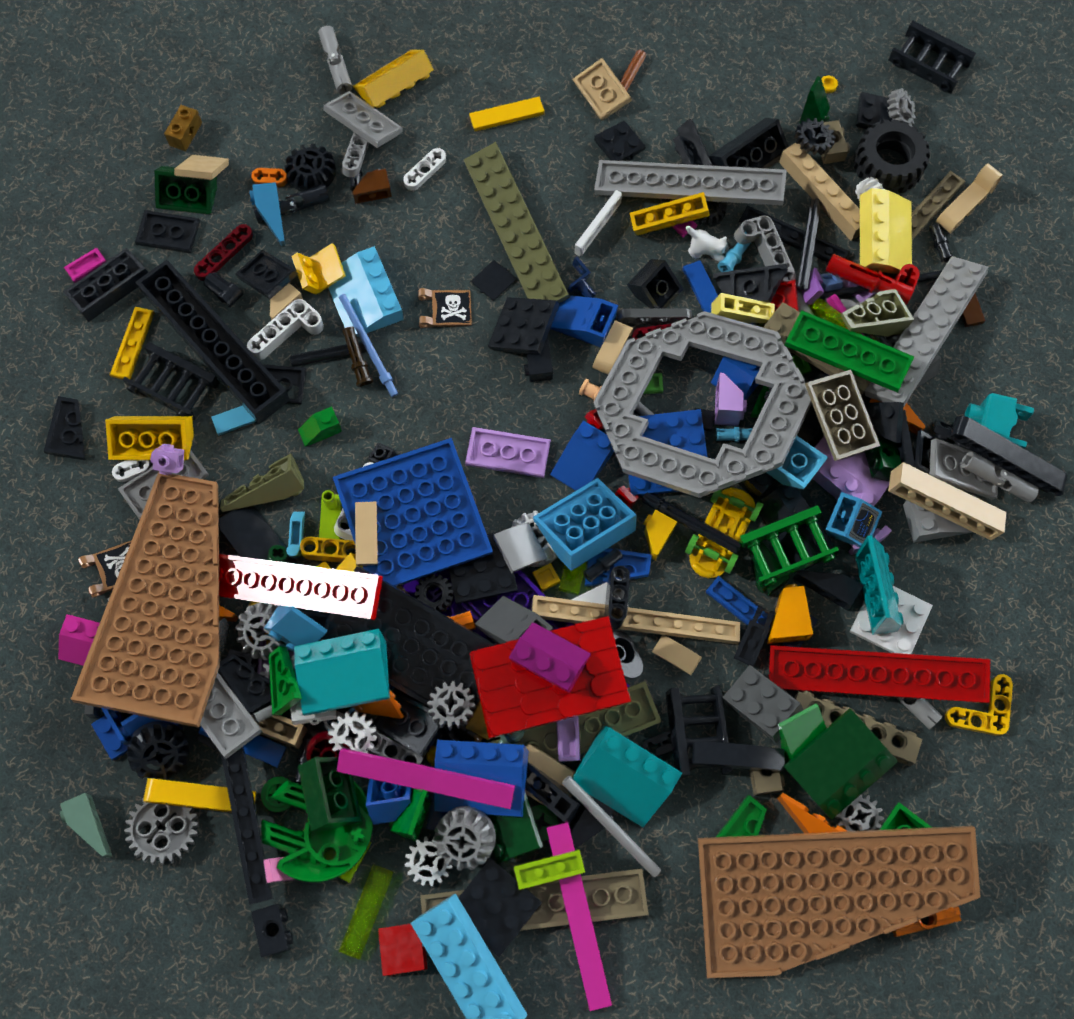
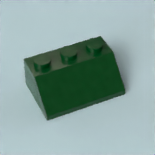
(183, 192)
(328, 794)
(515, 835)

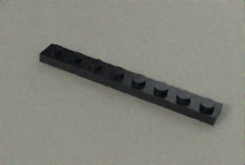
(246, 827)

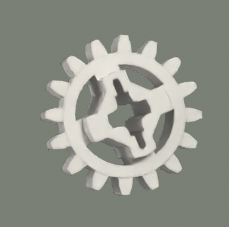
(362, 732)
(415, 869)

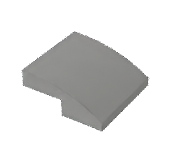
(519, 547)

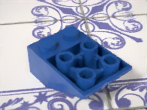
(585, 319)

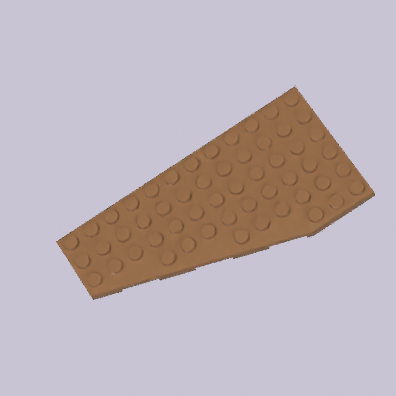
(162, 621)
(815, 894)

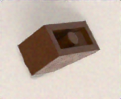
(372, 187)

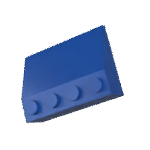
(484, 760)

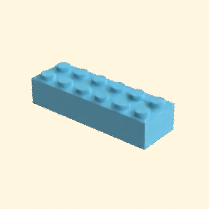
(466, 963)

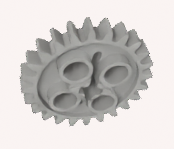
(177, 840)

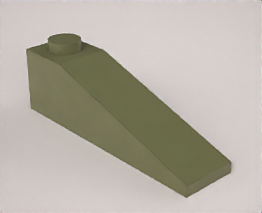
(879, 315)
(278, 484)

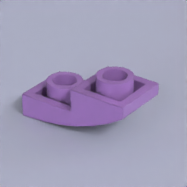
(814, 287)

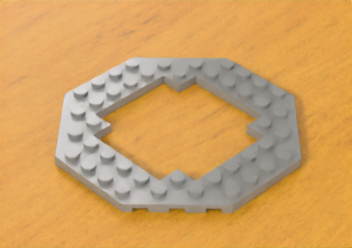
(686, 470)

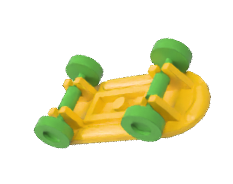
(730, 515)

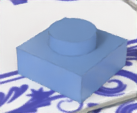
(831, 282)

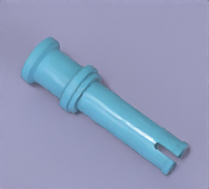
(733, 257)

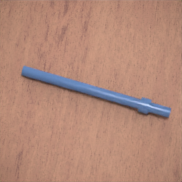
(385, 377)

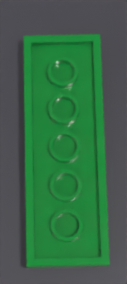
(849, 351)

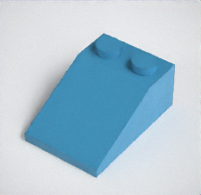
(267, 204)

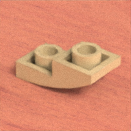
(676, 654)

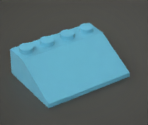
(367, 292)

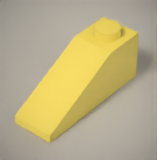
(742, 309)

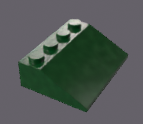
(840, 763)

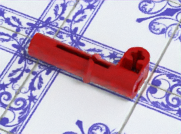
(875, 280)

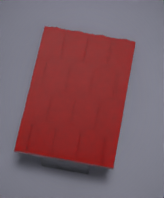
(522, 700)

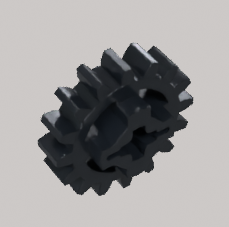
(814, 136)

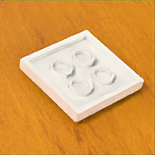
(914, 616)

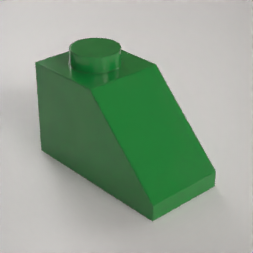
(319, 427)

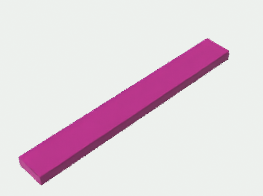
(425, 778)
(580, 924)

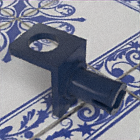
(581, 284)

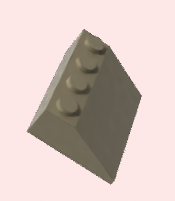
(842, 415)

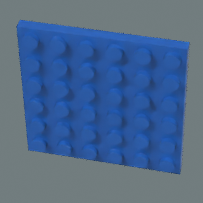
(422, 512)

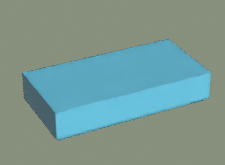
(232, 420)

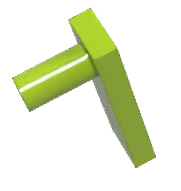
(330, 511)
(549, 869)

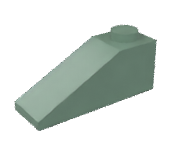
(83, 818)

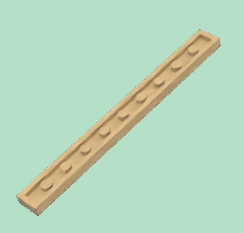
(640, 620)

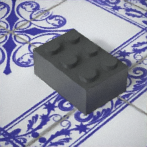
(761, 702)

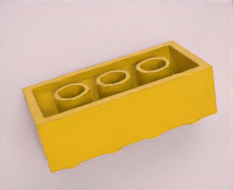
(394, 78)
(139, 435)

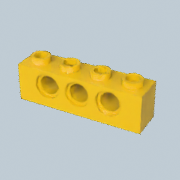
(669, 214)

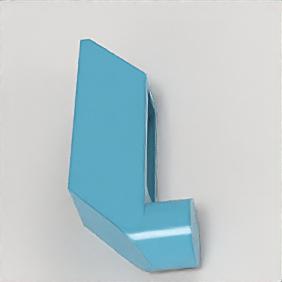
(296, 534)

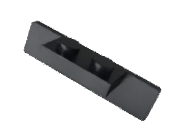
(690, 145)

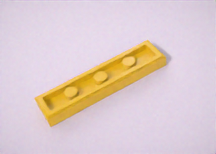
(506, 113)
(132, 343)

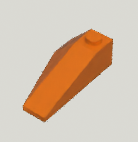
(807, 822)

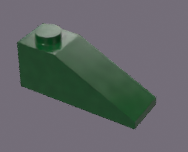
(816, 103)
(773, 566)

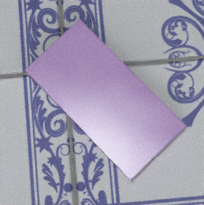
(508, 452)

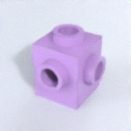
(167, 459)

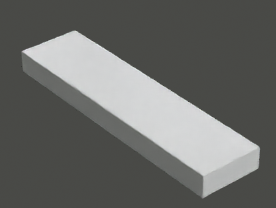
(598, 223)

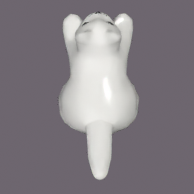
(707, 244)

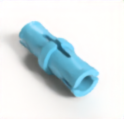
(733, 434)

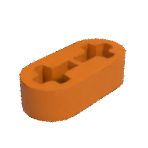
(269, 176)

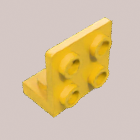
(319, 270)

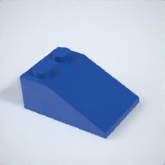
(583, 457)

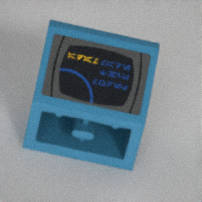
(852, 520)

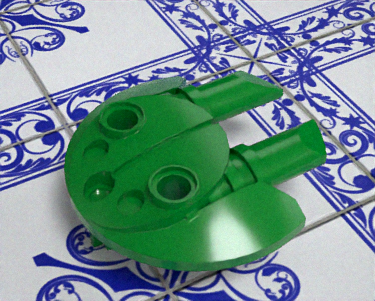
(308, 848)

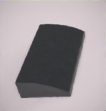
(106, 284)
(250, 534)

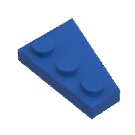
(636, 563)

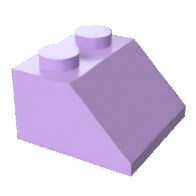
(728, 402)

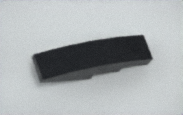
(738, 756)

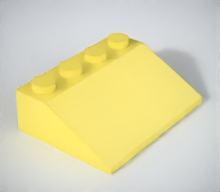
(885, 231)

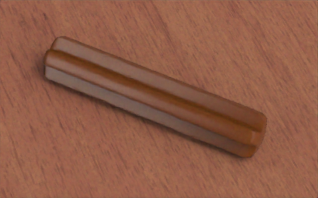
(632, 69)

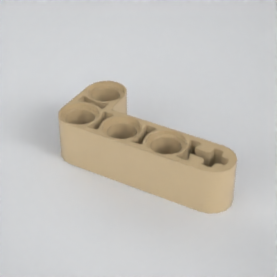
(967, 201)

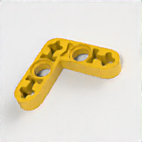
(986, 718)

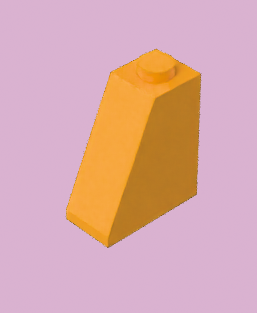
(791, 617)

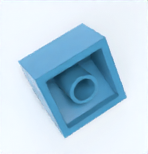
(293, 627)

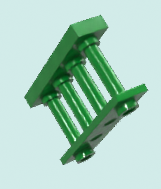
(771, 533)

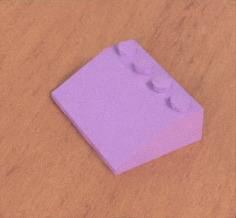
(848, 476)

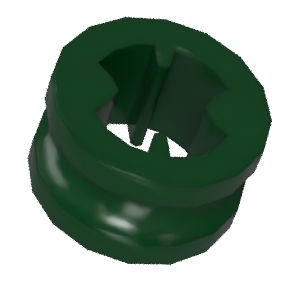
(277, 549)

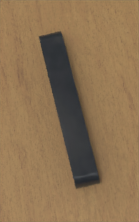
(1008, 455)

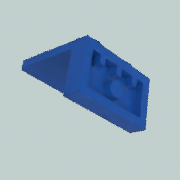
(112, 733)

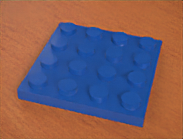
(676, 429)

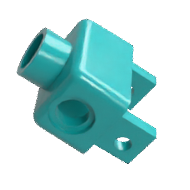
(1000, 415)

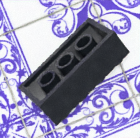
(754, 148)
(784, 503)

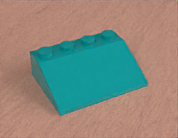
(878, 587)
(342, 672)
(625, 776)

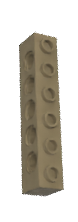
(909, 743)

